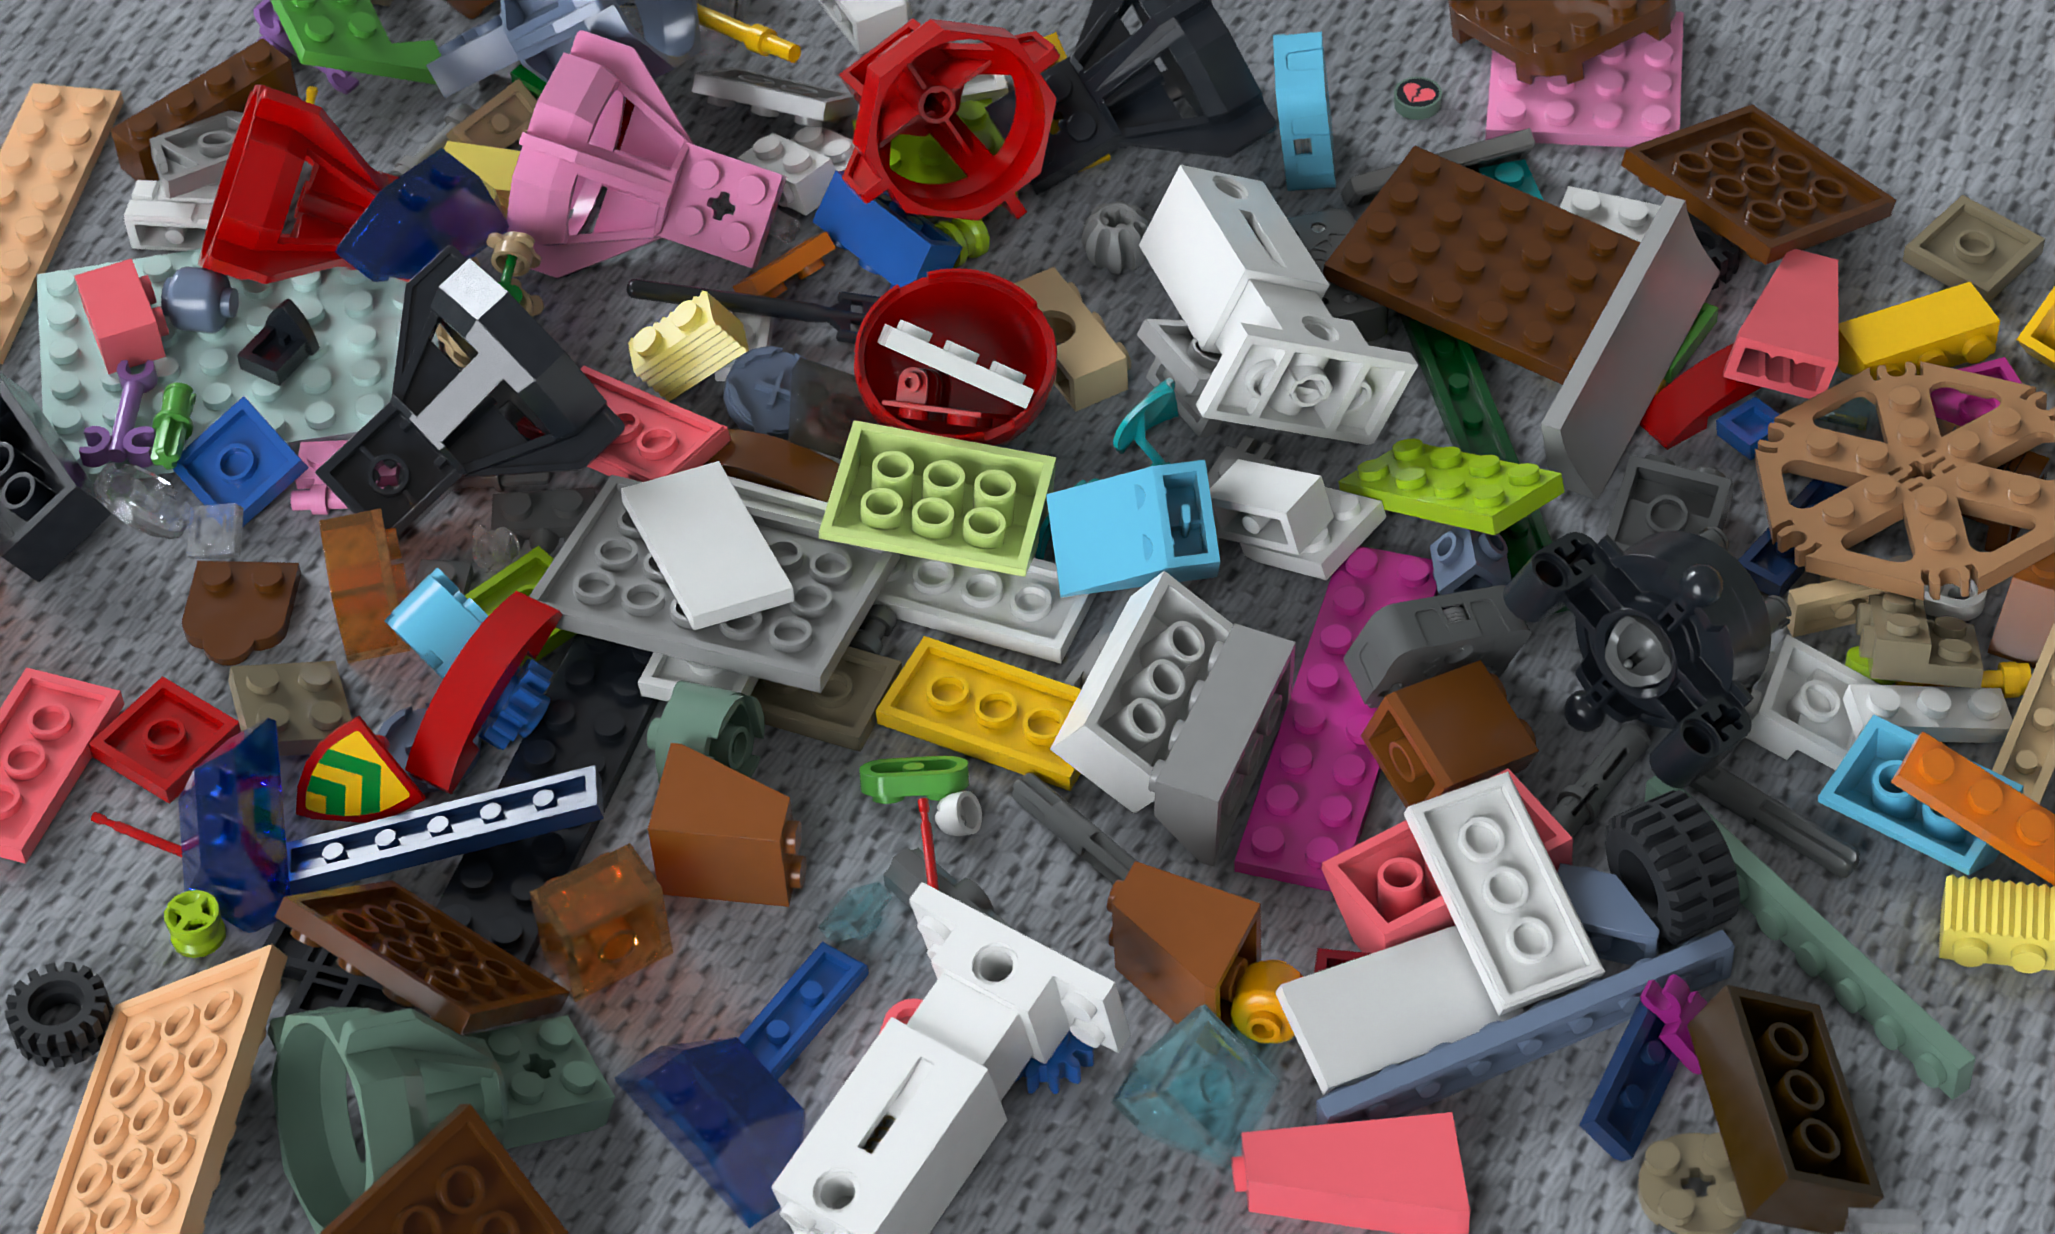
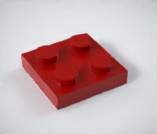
(163, 738)

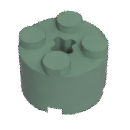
(710, 722)

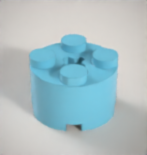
(436, 621)

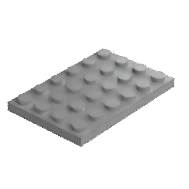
(617, 593)

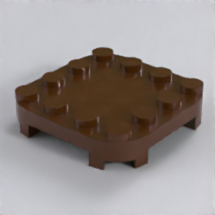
(1557, 34)

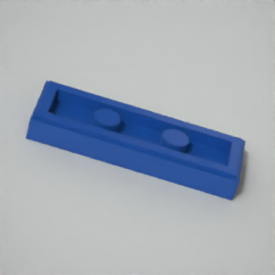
(802, 1007)

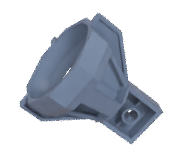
(545, 29)

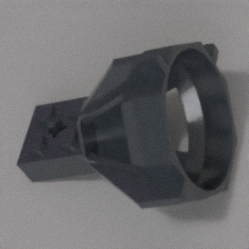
(1119, 98)
(448, 421)

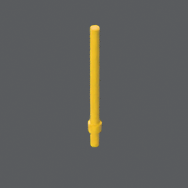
(756, 37)

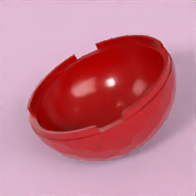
(978, 314)

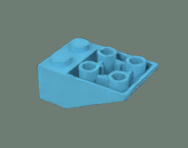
(1134, 528)

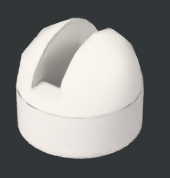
(956, 809)

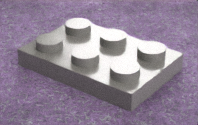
(773, 95)

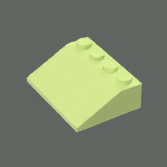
(939, 498)

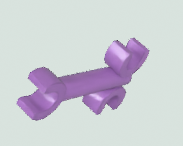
(274, 33)
(125, 439)

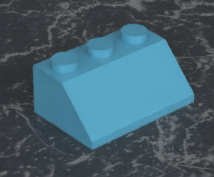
(1865, 793)

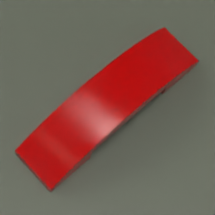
(1691, 398)
(474, 685)

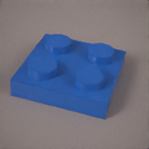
(239, 461)

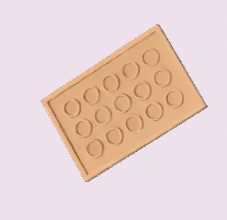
(164, 1103)

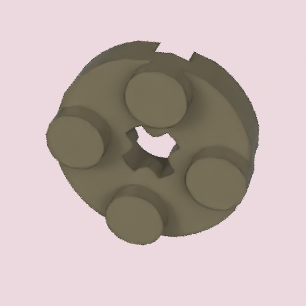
(1679, 1208)

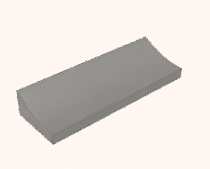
(1628, 352)

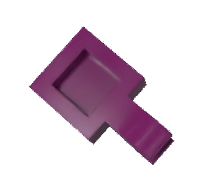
(1676, 1009)

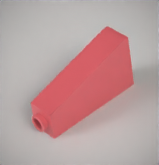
(1792, 329)
(1359, 1174)

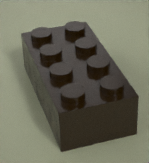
(1783, 1110)

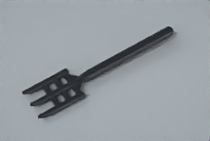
(837, 316)

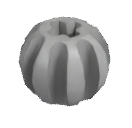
(1114, 235)

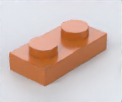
(801, 259)

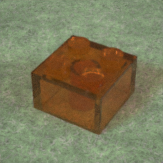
(364, 582)
(602, 922)

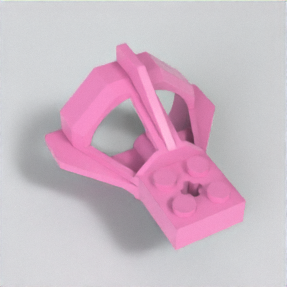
(654, 184)

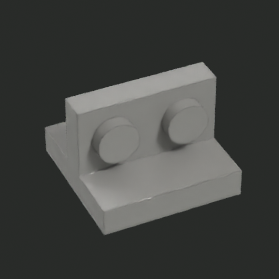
(1184, 362)

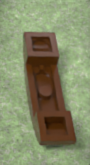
(777, 464)

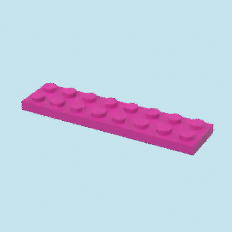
(1319, 766)

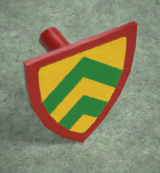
(354, 778)

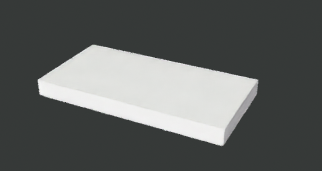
(707, 545)
(1503, 893)
(1387, 1007)

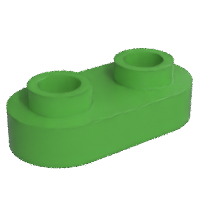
(895, 778)

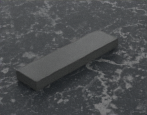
(1494, 151)

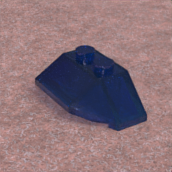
(420, 216)
(237, 828)
(722, 1117)

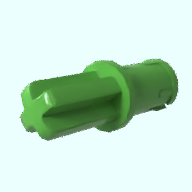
(173, 424)

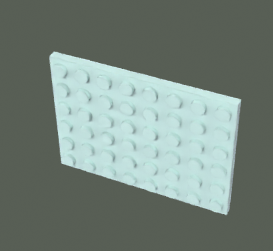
(320, 401)

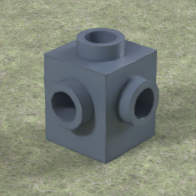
(1469, 561)

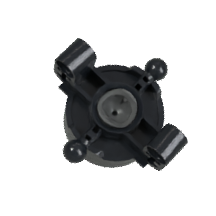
(1663, 637)

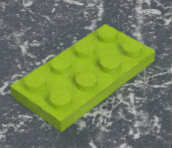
(1454, 486)

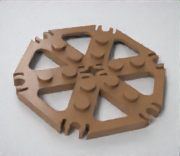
(1884, 488)

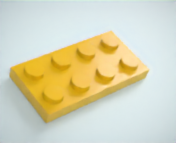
(981, 710)

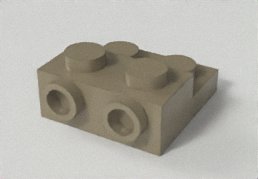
(1914, 649)

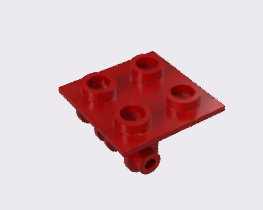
(926, 396)

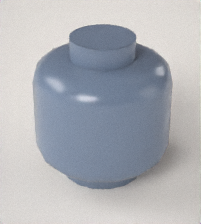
(199, 300)

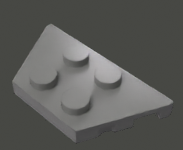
(194, 153)

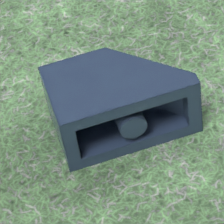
(1610, 915)

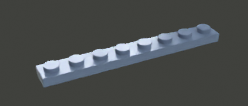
(1525, 1037)

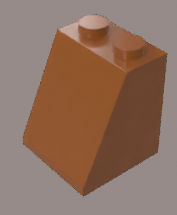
(1448, 734)
(723, 834)
(1182, 940)

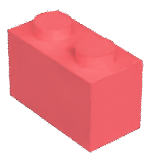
(121, 314)

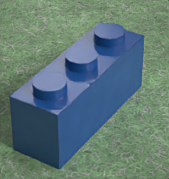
(883, 235)

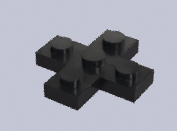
(321, 978)

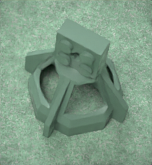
(407, 1077)

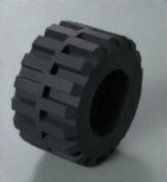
(1674, 865)

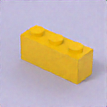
(1933, 329)

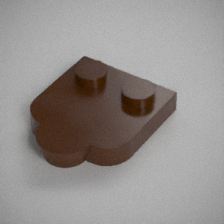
(239, 607)

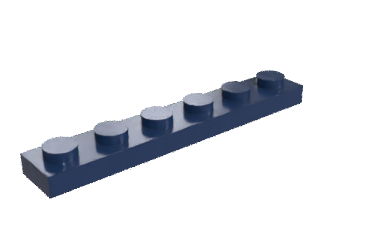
(445, 830)

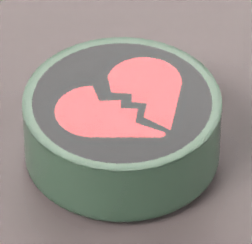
(1417, 98)

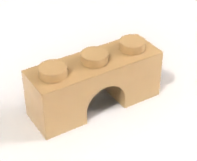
(1088, 359)

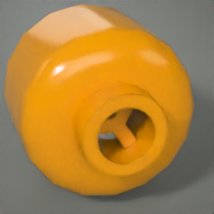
(1256, 1006)

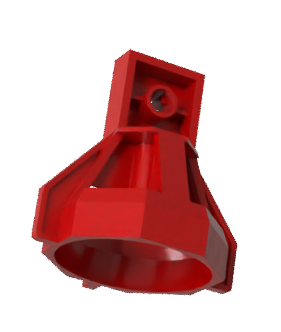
(916, 88)
(260, 182)

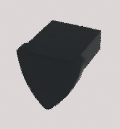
(279, 345)

